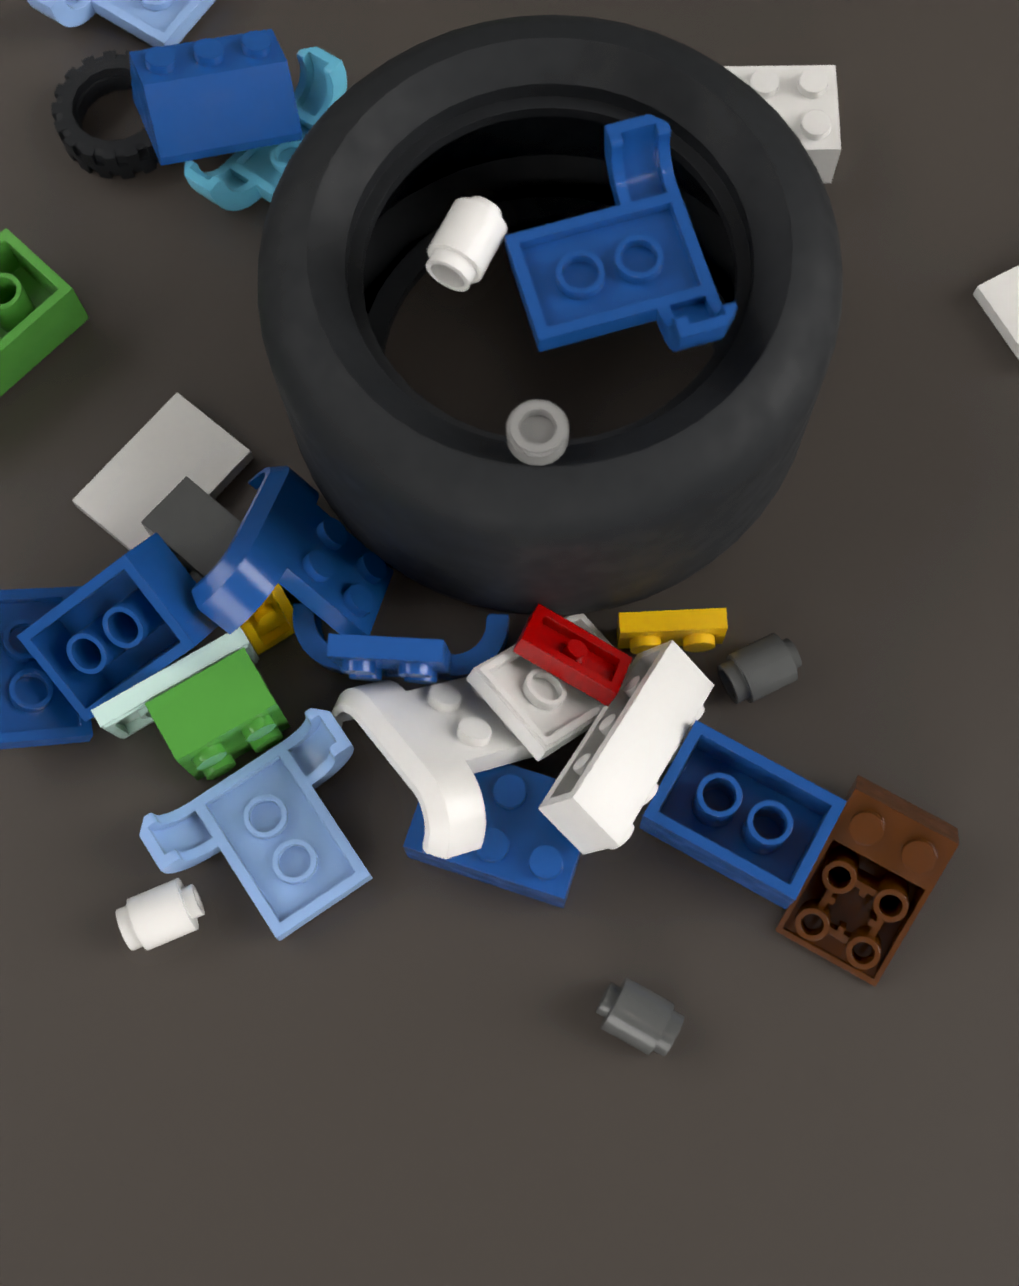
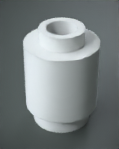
(465, 243)
(160, 915)

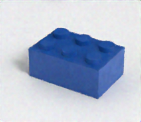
(119, 627)
(742, 815)
(519, 843)

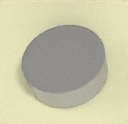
(537, 432)

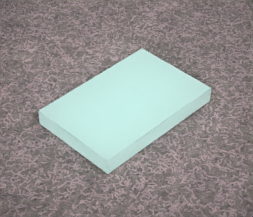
(127, 711)

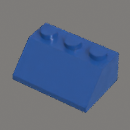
(215, 96)

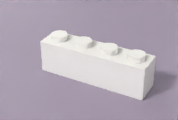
(627, 750)

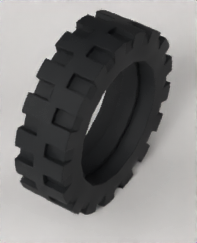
(76, 96)

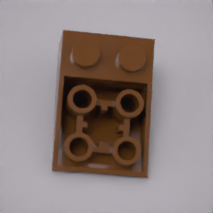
(869, 881)

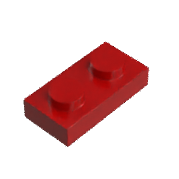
(573, 654)

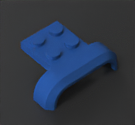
(624, 260)
(302, 549)
(410, 658)
(30, 703)

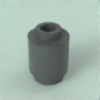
(759, 668)
(639, 1017)

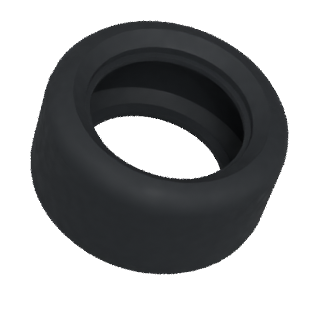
(521, 121)

